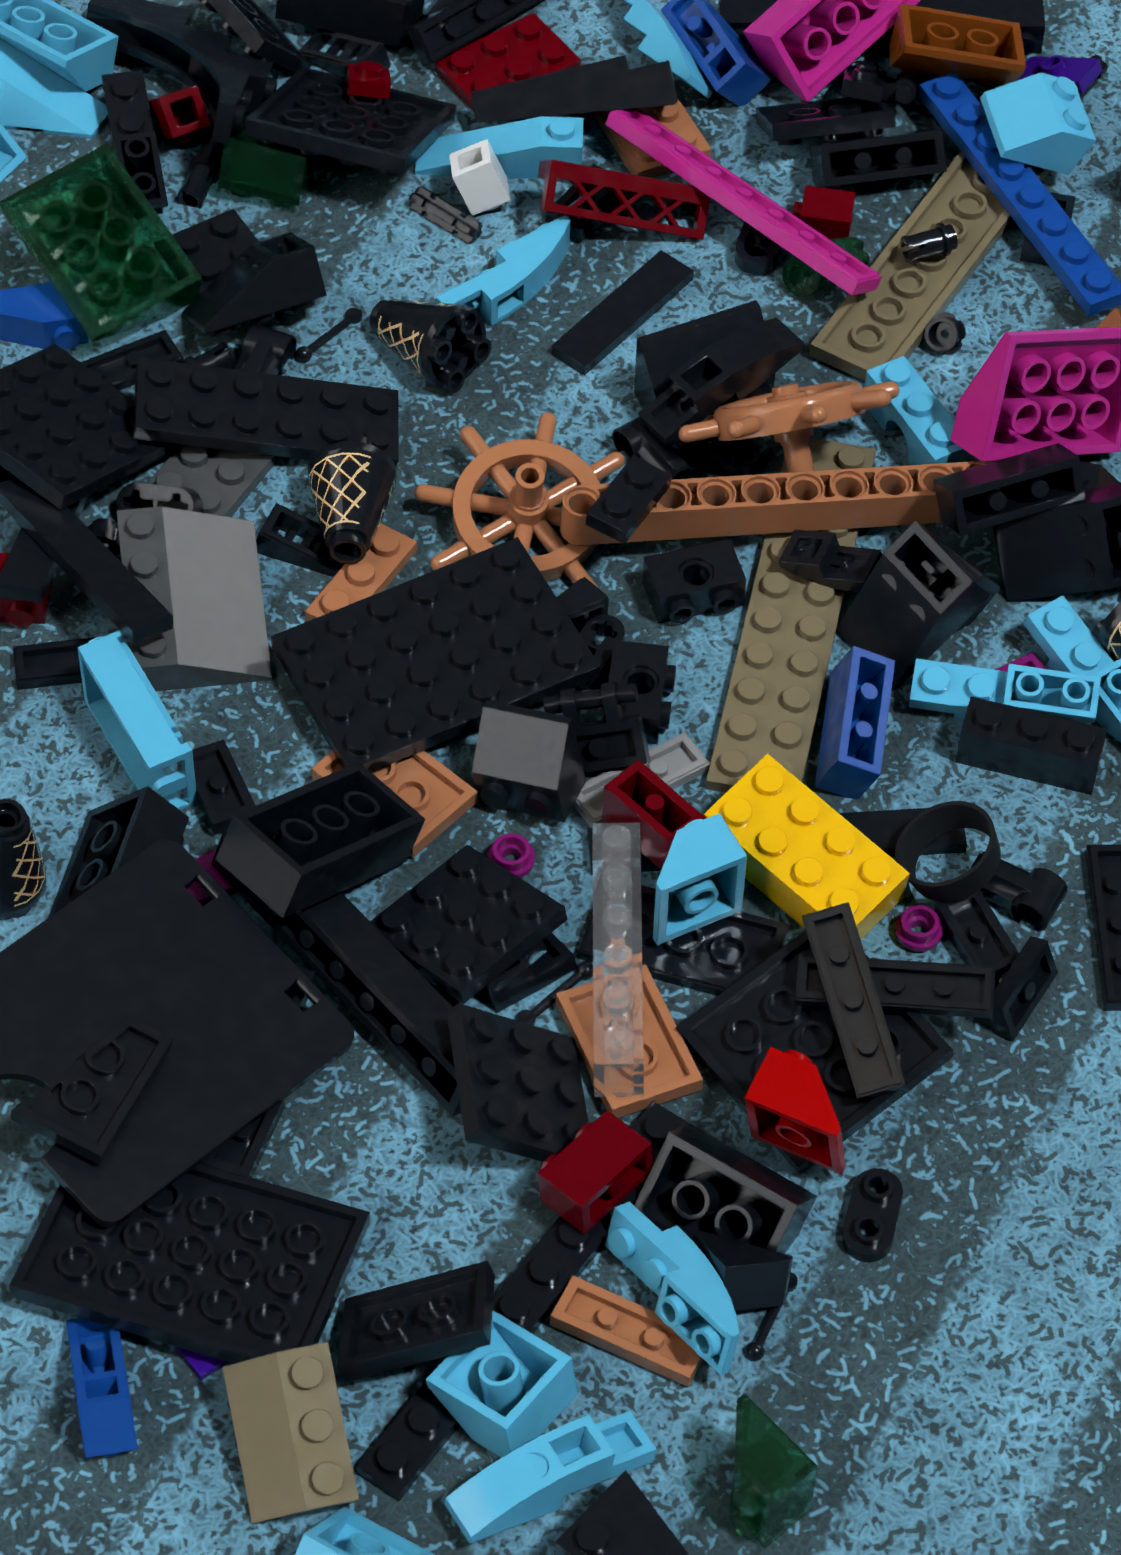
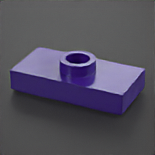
(1080, 70)

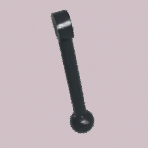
(352, 316)
(583, 972)
(754, 1350)

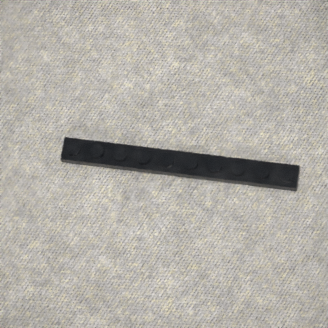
(525, 1300)

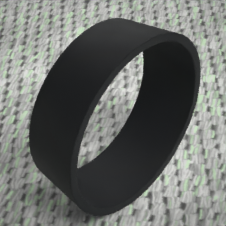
(933, 823)

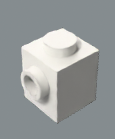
(479, 177)

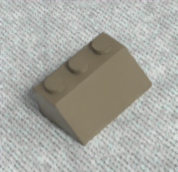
(290, 1433)

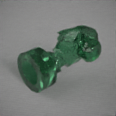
(806, 281)

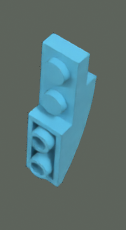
(519, 273)
(1076, 650)
(1046, 691)
(688, 1287)
(545, 1470)

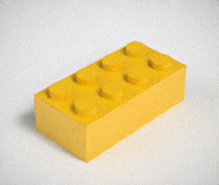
(805, 850)

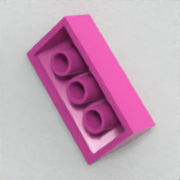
(817, 39)

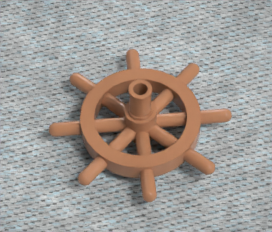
(791, 415)
(528, 504)

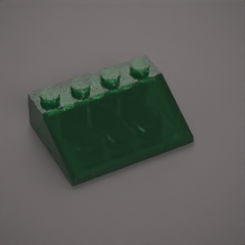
(102, 245)

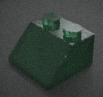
(265, 170)
(768, 1477)

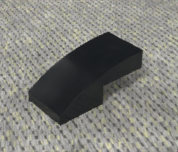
(823, 561)

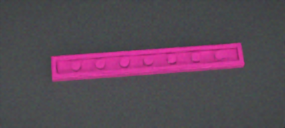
(744, 201)

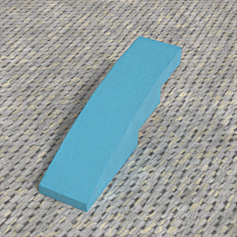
(664, 44)

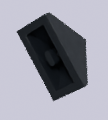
(750, 1273)

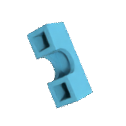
(917, 413)

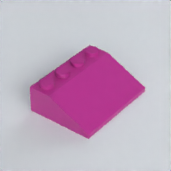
(1044, 393)

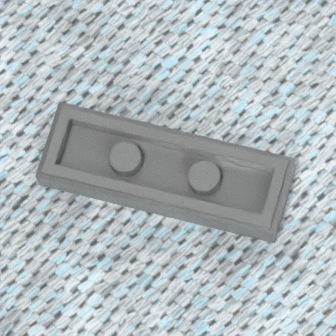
(672, 761)

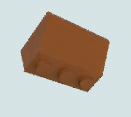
(958, 43)

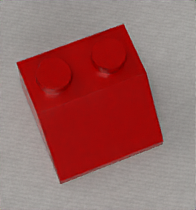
(793, 1111)

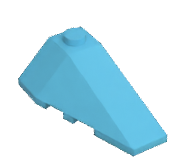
(44, 100)
(516, 145)

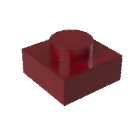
(368, 80)

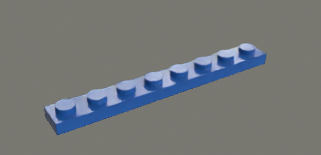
(1022, 196)

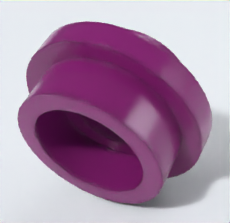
(513, 845)
(919, 917)

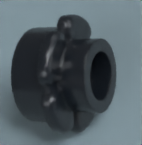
(934, 331)

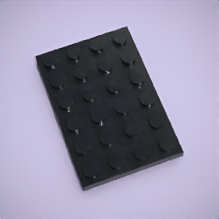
(430, 653)
(201, 1266)

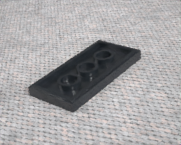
(707, 957)

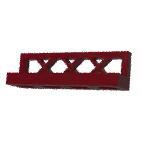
(620, 184)

